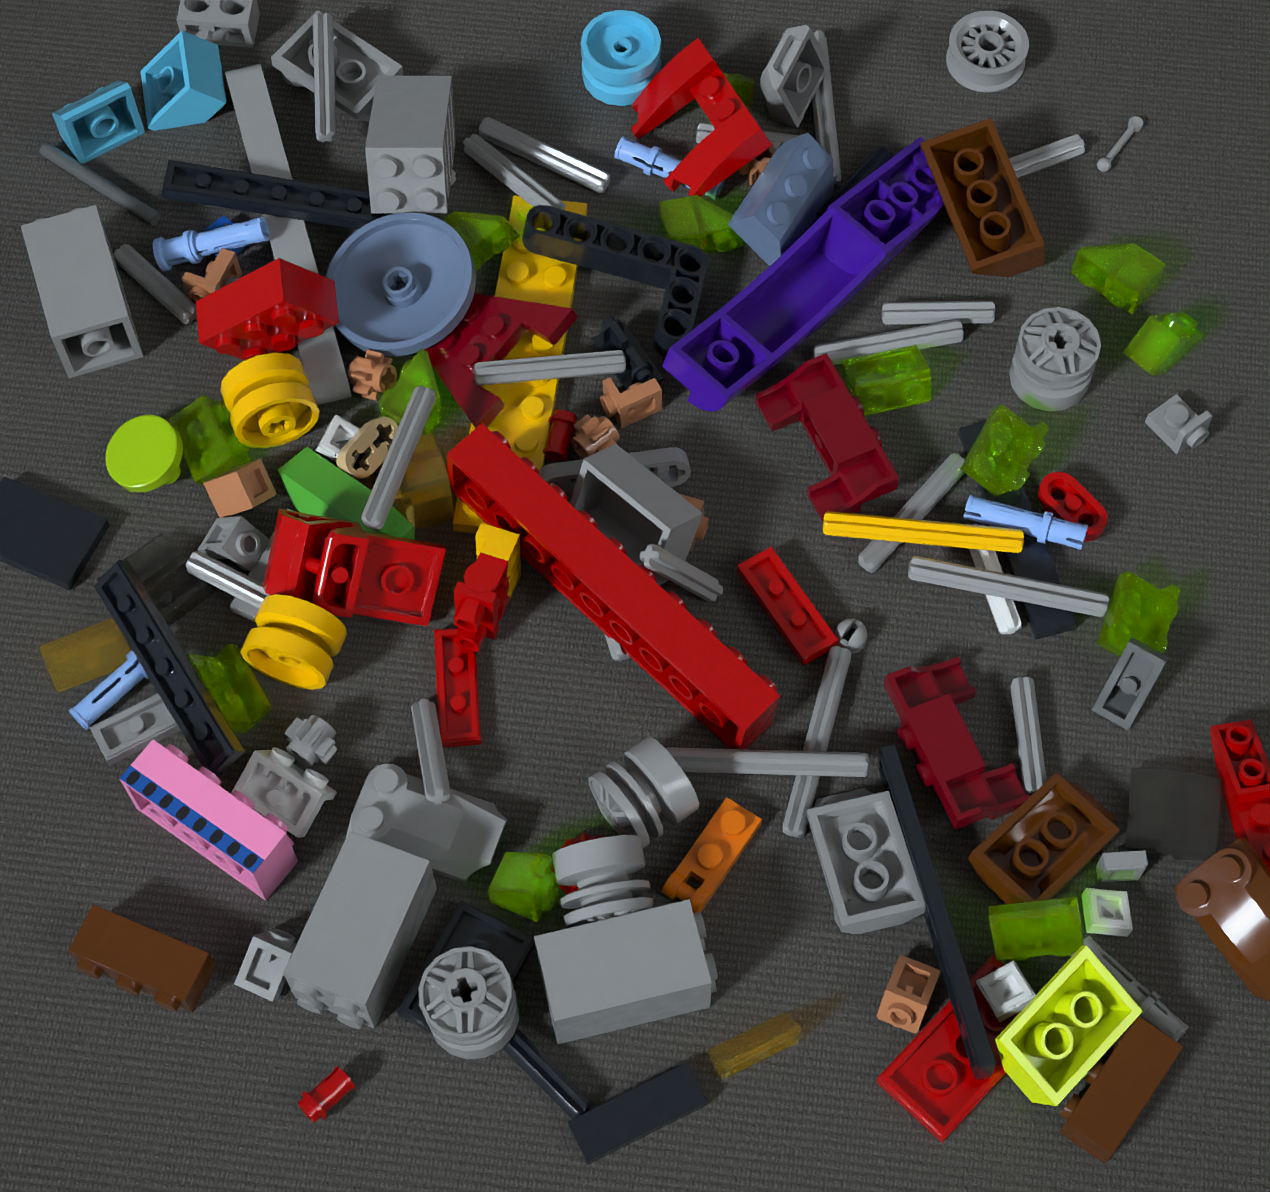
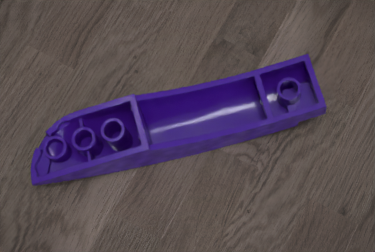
(807, 281)

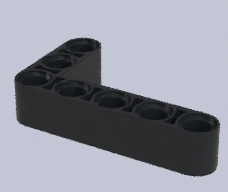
(629, 263)

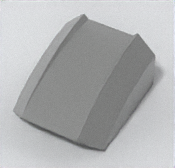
(793, 75)

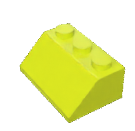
(1065, 1029)

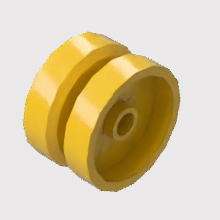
(269, 400)
(294, 642)

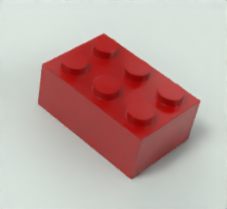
(267, 311)

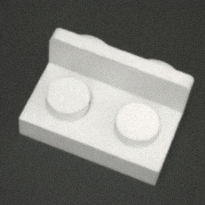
(284, 789)

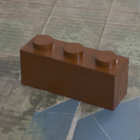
(141, 959)
(1119, 1089)

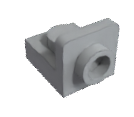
(1179, 424)
(234, 540)
(265, 963)

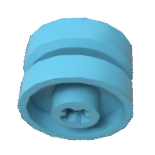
(619, 56)

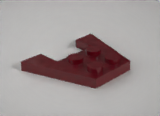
(489, 334)

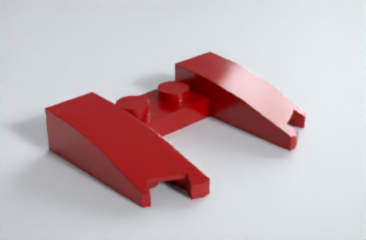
(736, 133)

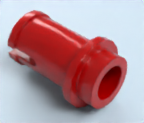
(559, 435)
(325, 1095)

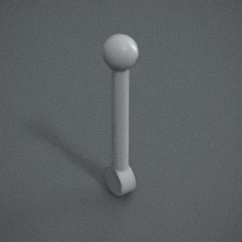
(1134, 125)

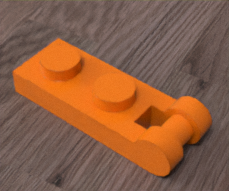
(713, 854)

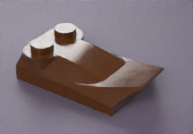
(1044, 843)
(1233, 907)

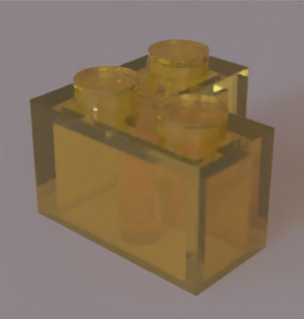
(425, 489)

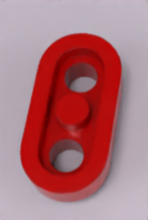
(1076, 505)

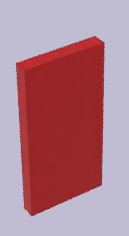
(934, 1071)

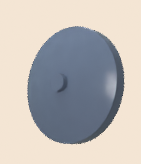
(402, 283)

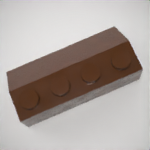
(984, 200)

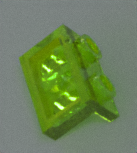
(889, 379)
(208, 439)
(232, 687)
(1036, 928)

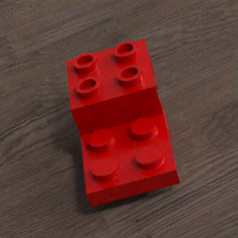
(352, 568)

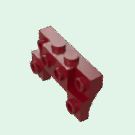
(837, 430)
(943, 746)

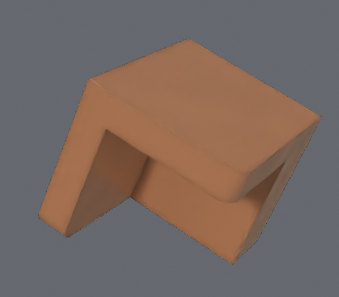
(240, 488)

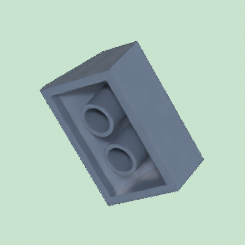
(785, 197)

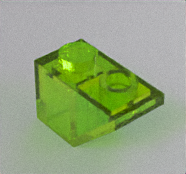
(698, 224)
(483, 234)
(1119, 272)
(1163, 341)
(413, 374)
(524, 884)

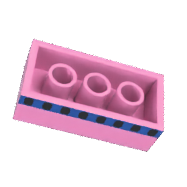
(210, 818)

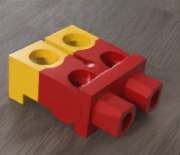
(486, 586)

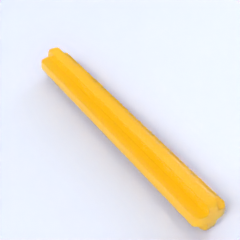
(923, 532)

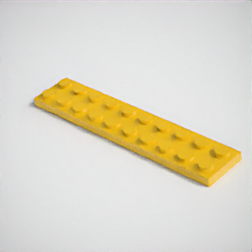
(527, 403)

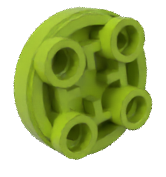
(144, 454)

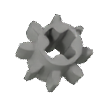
(311, 740)

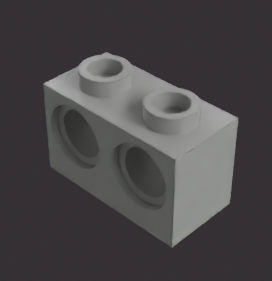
(220, 21)

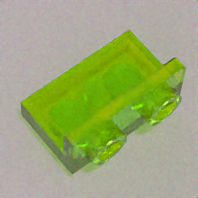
(1004, 451)
(1138, 612)

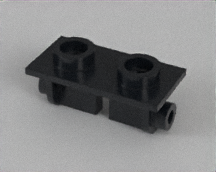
(618, 336)

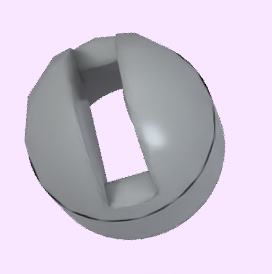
(857, 640)

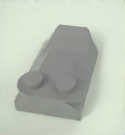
(354, 67)
(452, 836)
(865, 861)

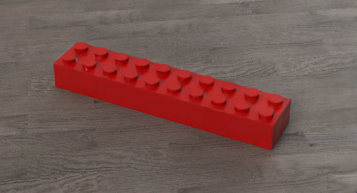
(613, 589)

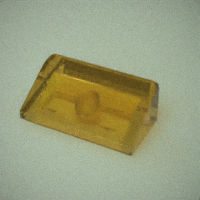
(85, 654)
(755, 1045)

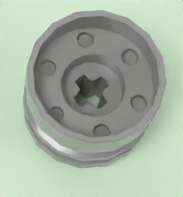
(1054, 359)
(650, 788)
(601, 874)
(476, 1026)

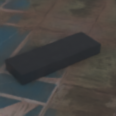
(637, 1113)

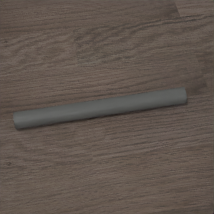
(100, 183)

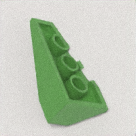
(329, 492)

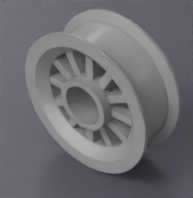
(987, 51)

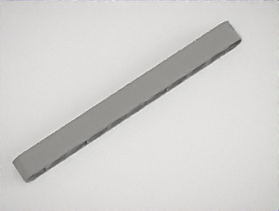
(287, 235)

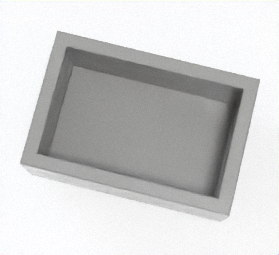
(634, 505)

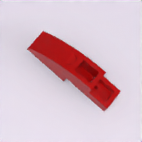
(1245, 782)

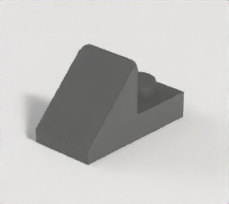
(1130, 683)

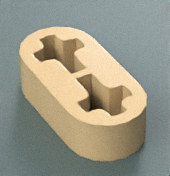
(363, 442)

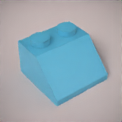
(183, 83)
(99, 121)

